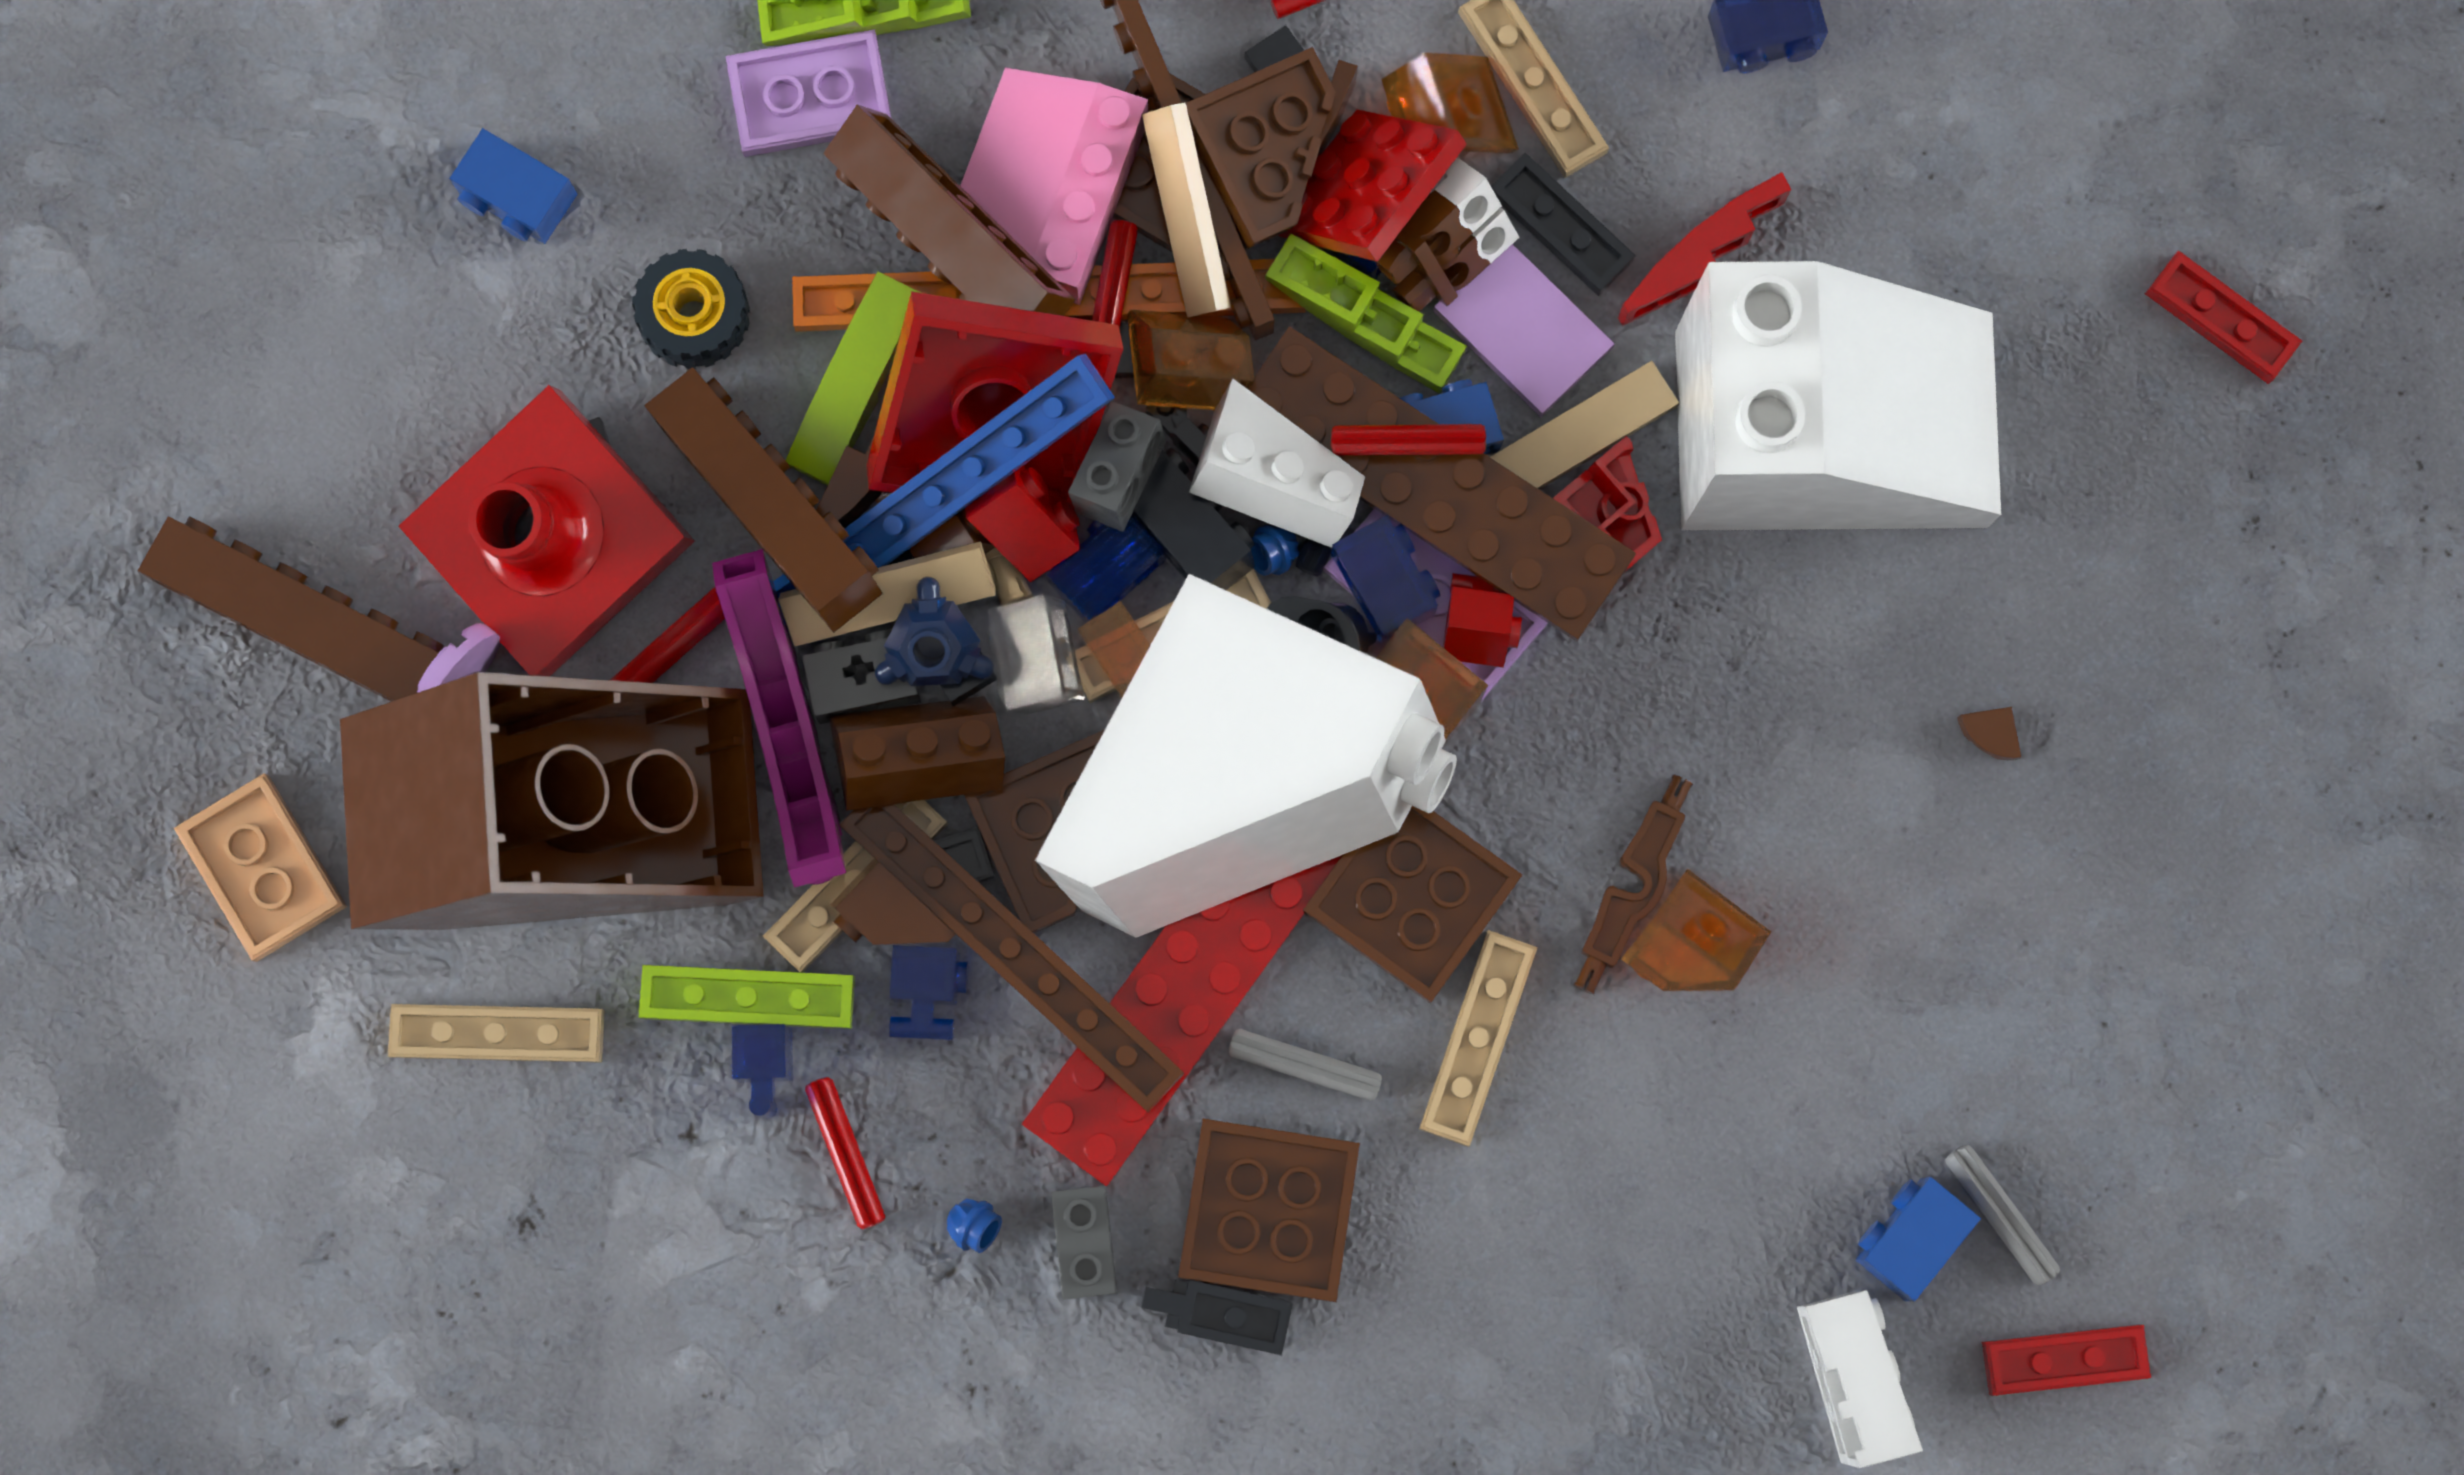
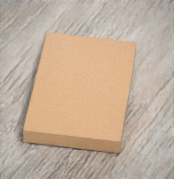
(260, 867)

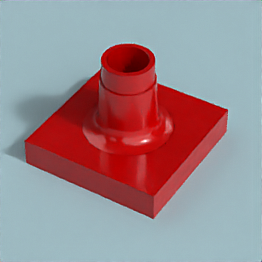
(968, 364)
(590, 543)

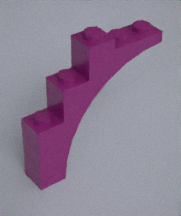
(782, 718)

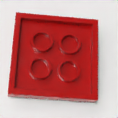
(1373, 182)

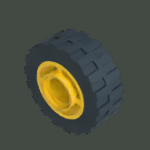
(684, 279)

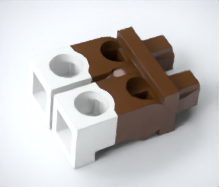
(1448, 239)

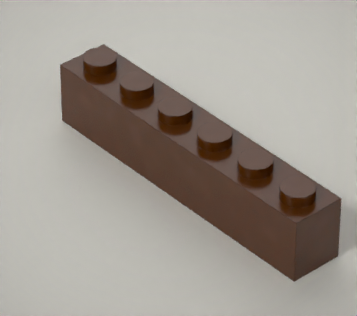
(939, 217)
(764, 499)
(287, 610)

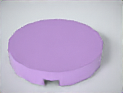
(457, 662)

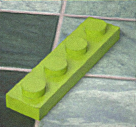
(746, 997)

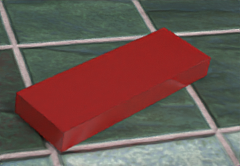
(2223, 317)
(2066, 1360)

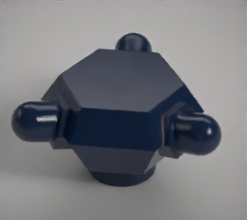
(932, 643)

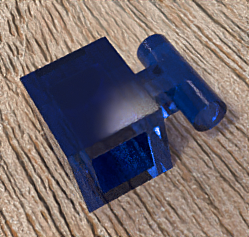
(925, 979)
(761, 1058)

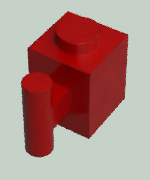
(1480, 622)

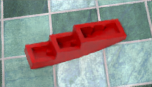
(1716, 236)

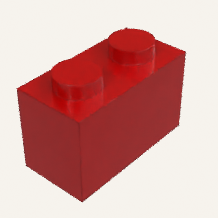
(1026, 523)

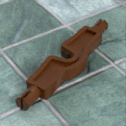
(1623, 909)

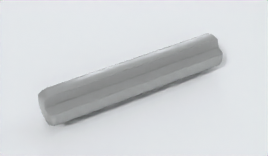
(1305, 1064)
(2002, 1215)

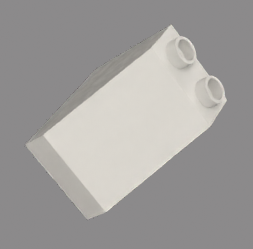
(1833, 403)
(1240, 765)

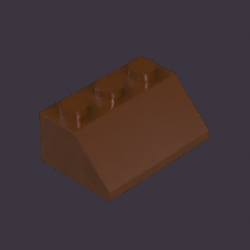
(918, 752)

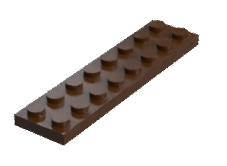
(1455, 501)

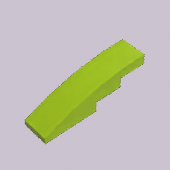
(808, 20)
(1364, 314)
(851, 380)

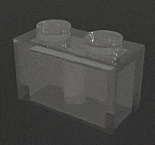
(1034, 655)

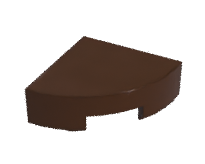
(1992, 732)

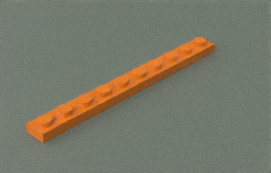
(832, 300)

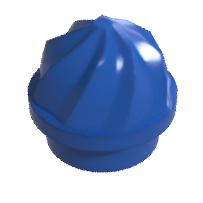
(1273, 550)
(973, 1225)

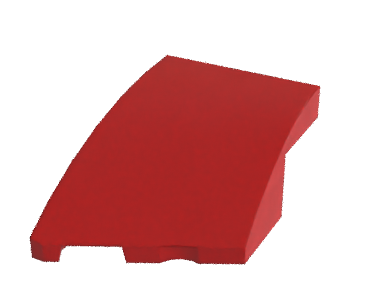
(1615, 500)

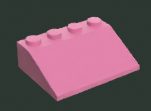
(1056, 167)

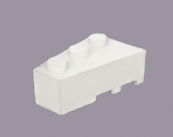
(1274, 470)
(1858, 1379)

